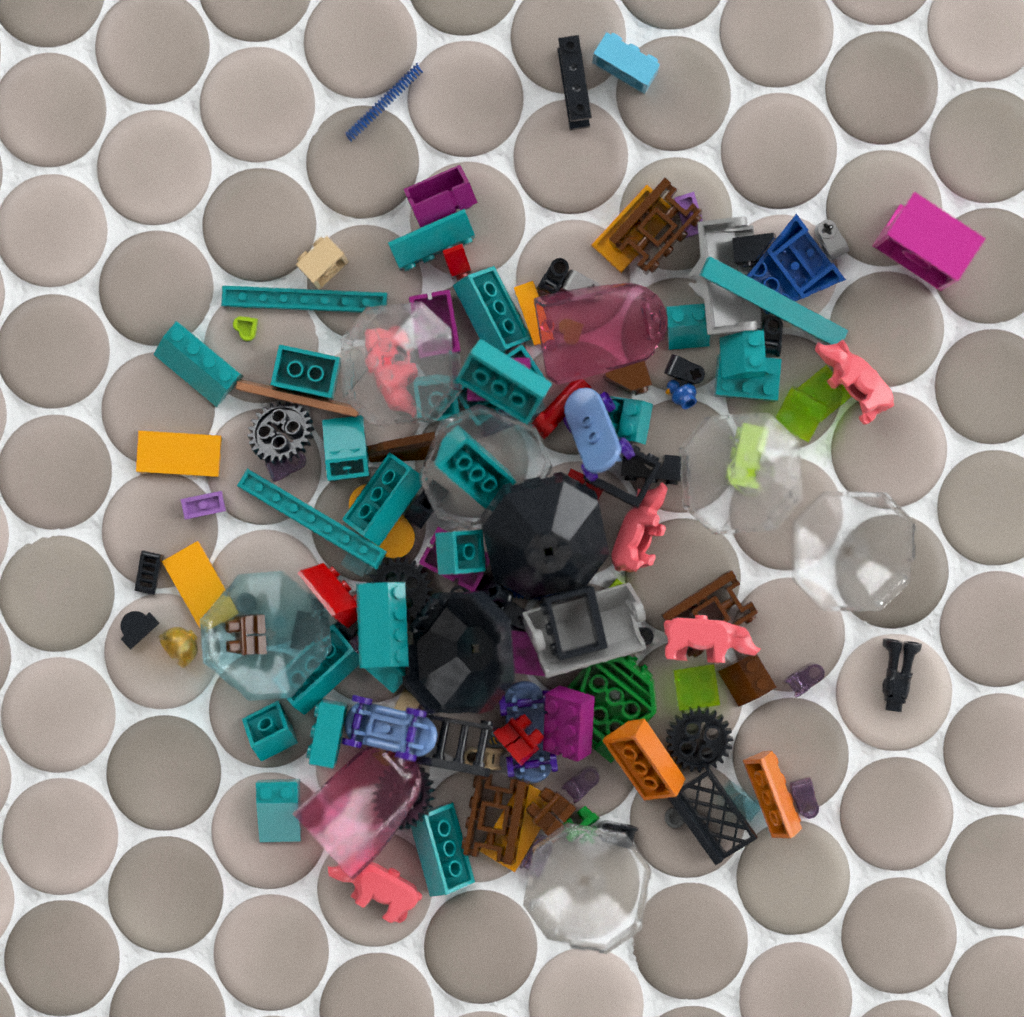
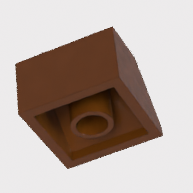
(630, 378)
(747, 679)

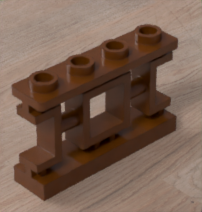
(643, 216)
(701, 600)
(512, 821)

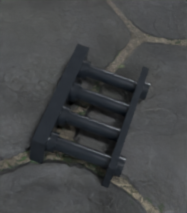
(574, 82)
(458, 763)

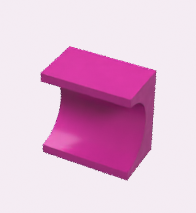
(929, 242)

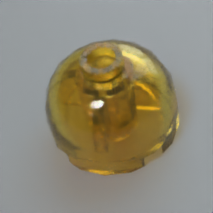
(180, 645)

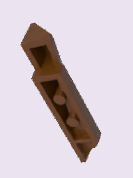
(406, 449)

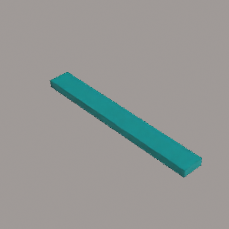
(300, 299)
(772, 301)
(312, 519)

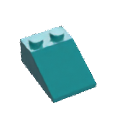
(275, 808)

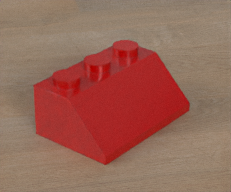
(331, 592)

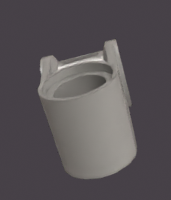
(831, 241)
(577, 280)

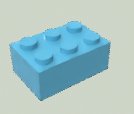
(626, 62)

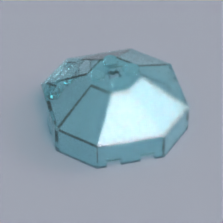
(291, 655)

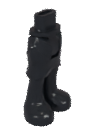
(897, 684)

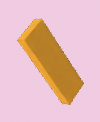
(525, 295)

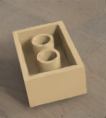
(322, 262)

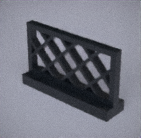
(701, 829)

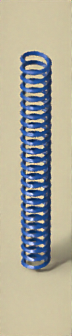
(382, 102)

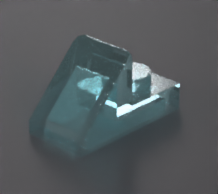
(745, 803)

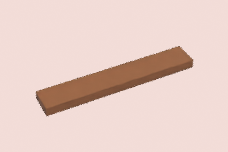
(296, 397)

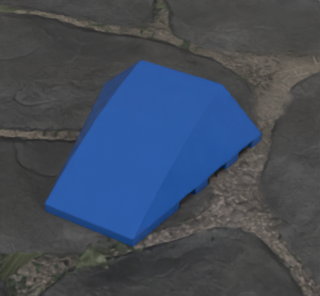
(795, 264)

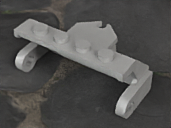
(724, 310)
(619, 612)

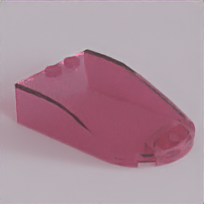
(598, 329)
(361, 807)

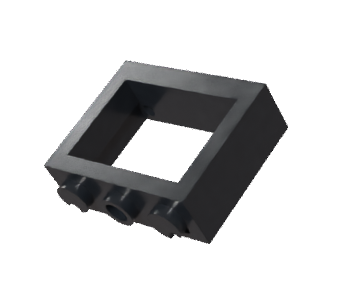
(650, 460)
(594, 617)

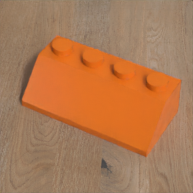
(645, 760)
(773, 795)

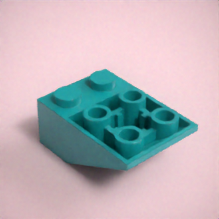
(631, 419)
(345, 448)

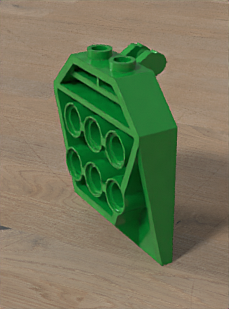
(632, 683)

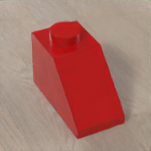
(457, 262)

